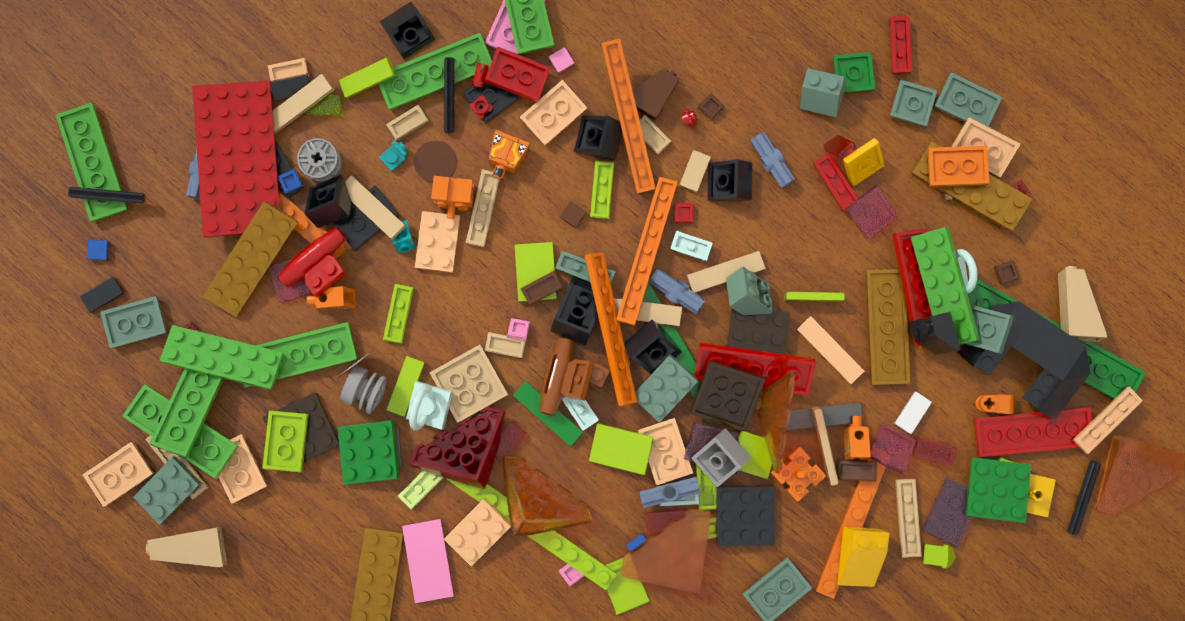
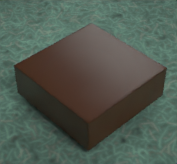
(711, 106)
(573, 214)
(1006, 272)

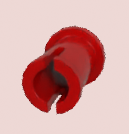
(479, 76)

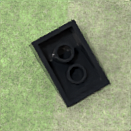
(576, 312)

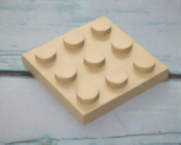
(471, 381)

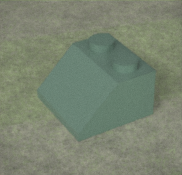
(822, 92)

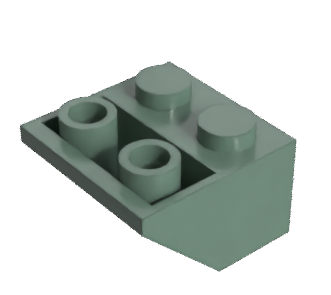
(748, 293)

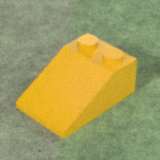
(862, 555)

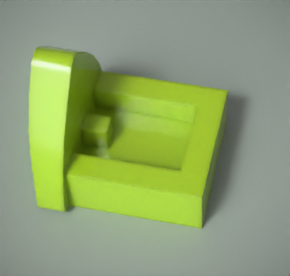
(939, 555)

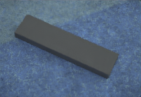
(832, 416)

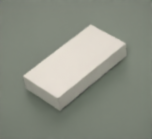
(912, 412)

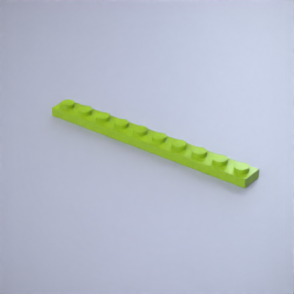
(550, 540)

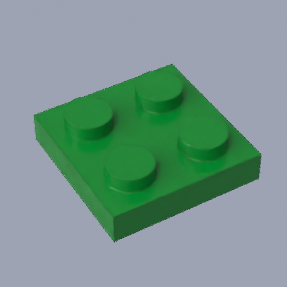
(857, 70)

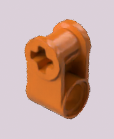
(997, 403)

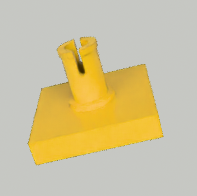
(863, 162)
(1040, 495)

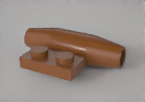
(564, 377)

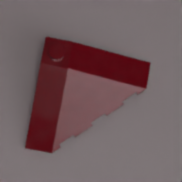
(465, 452)

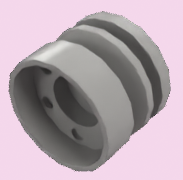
(322, 170)
(366, 390)

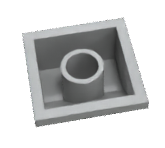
(721, 457)

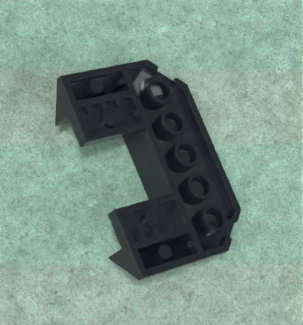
(1059, 354)

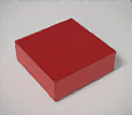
(683, 212)

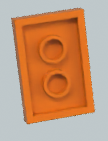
(958, 166)

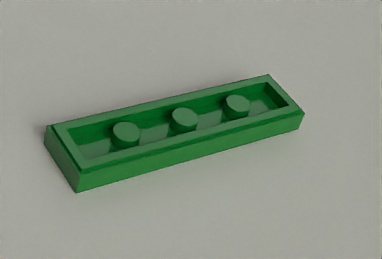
(559, 423)

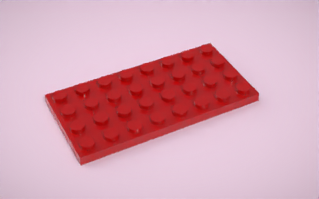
(234, 154)

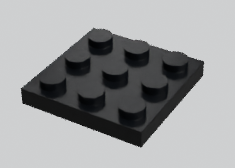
(745, 516)

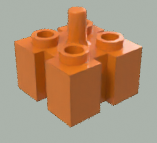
(453, 193)
(798, 474)

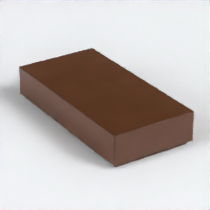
(541, 288)
(856, 470)

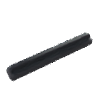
(449, 94)
(107, 195)
(1084, 497)

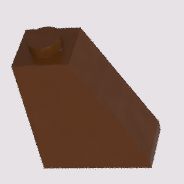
(654, 93)

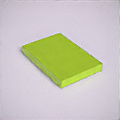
(532, 263)
(285, 441)
(621, 448)

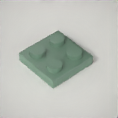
(913, 103)

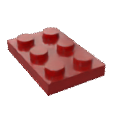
(517, 74)

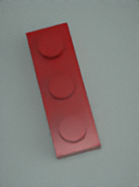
(900, 45)
(835, 181)

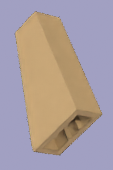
(1078, 307)
(195, 548)

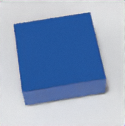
(290, 181)
(97, 250)
(637, 541)

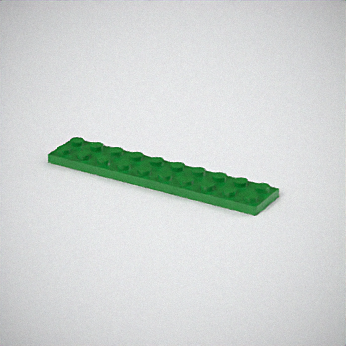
(1108, 372)

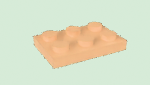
(553, 113)
(999, 147)
(437, 242)
(667, 452)
(242, 473)
(118, 474)
(477, 532)

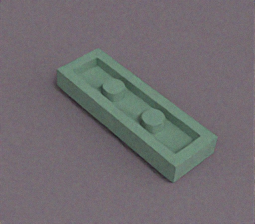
(576, 266)

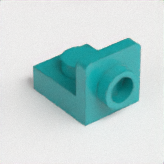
(394, 156)
(403, 241)

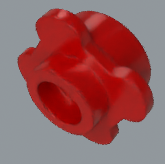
(481, 101)
(689, 117)

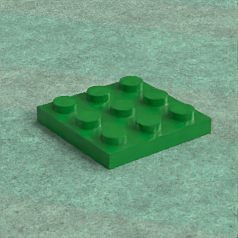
(368, 452)
(998, 490)

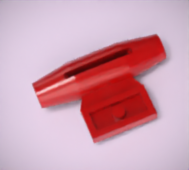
(316, 264)

